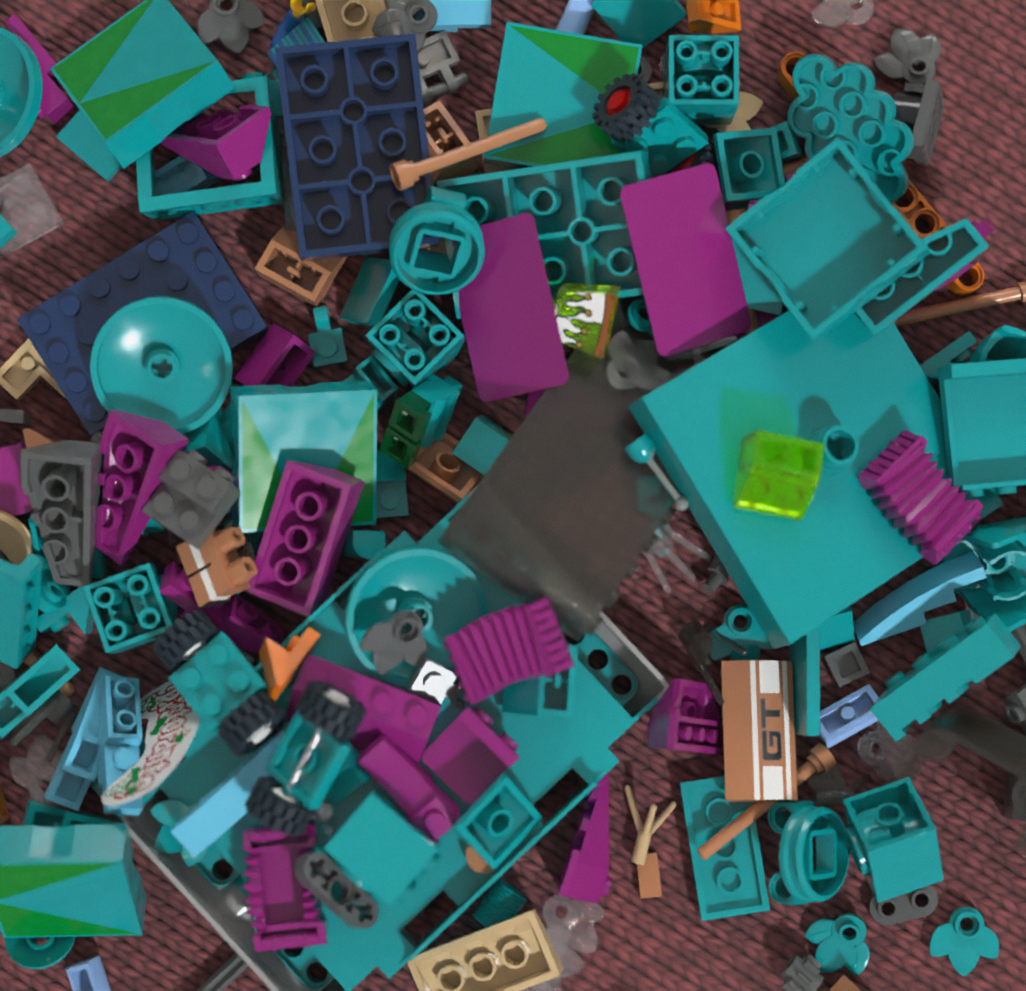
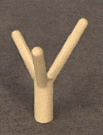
(645, 833)

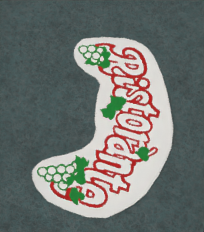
(167, 738)

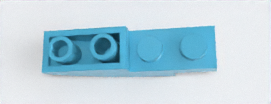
(119, 736)
(80, 758)

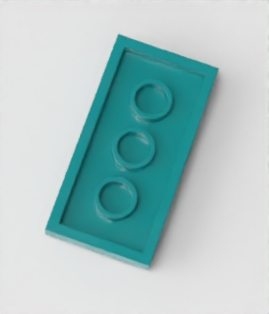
(734, 876)

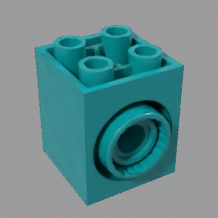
(703, 77)
(415, 340)
(131, 608)
(893, 840)
(382, 849)

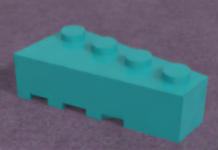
(949, 253)
(944, 674)

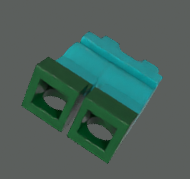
(420, 418)

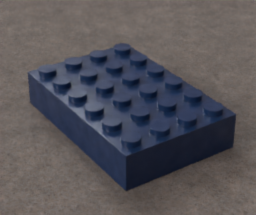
(345, 121)
(171, 263)

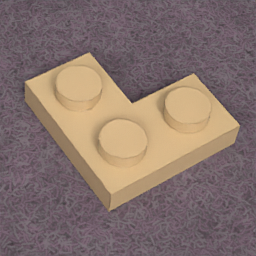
(24, 370)

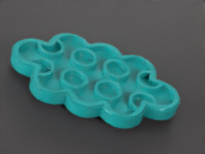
(847, 106)

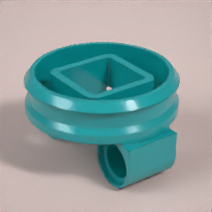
(427, 270)
(797, 880)

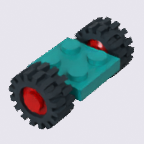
(642, 123)

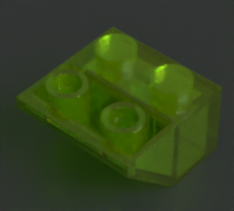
(777, 474)

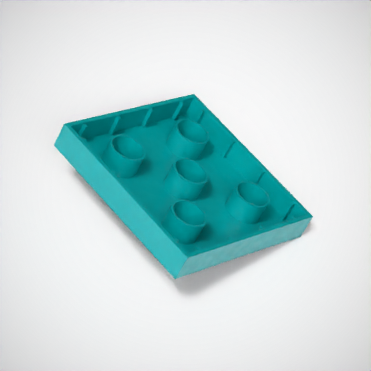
(837, 392)

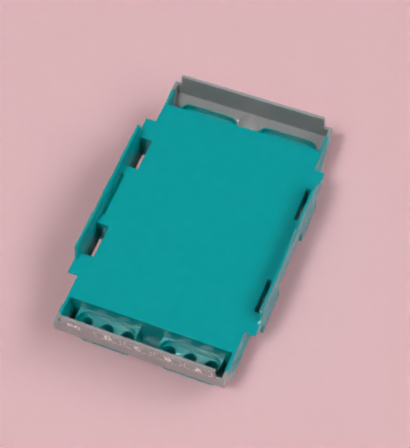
(546, 752)

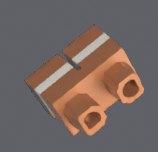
(217, 567)

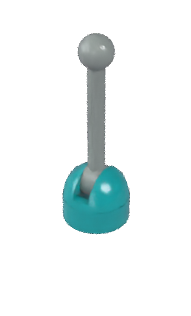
(643, 452)

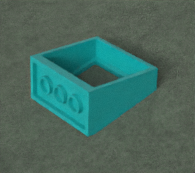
(227, 198)

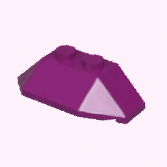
(687, 719)

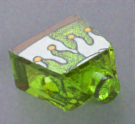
(586, 316)

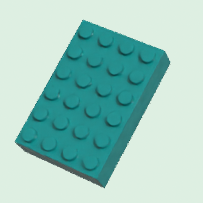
(574, 215)

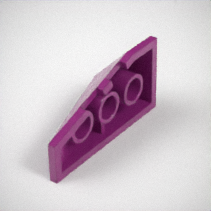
(223, 141)
(134, 457)
(588, 858)

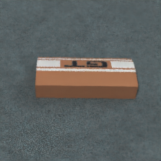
(759, 731)

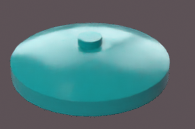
(19, 90)
(162, 362)
(418, 580)

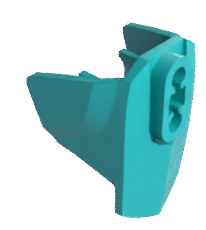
(1003, 555)

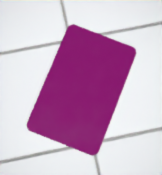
(685, 259)
(512, 315)

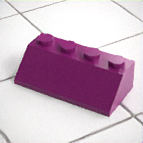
(305, 536)
(390, 710)

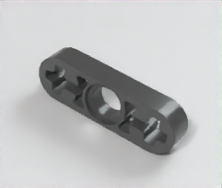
(321, 888)

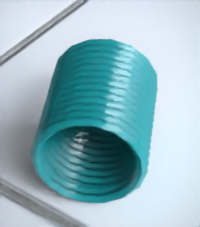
(499, 904)

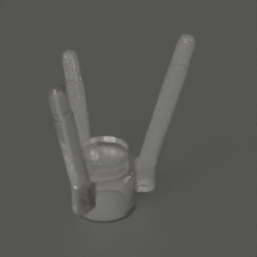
(663, 546)

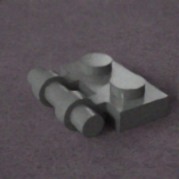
(437, 58)

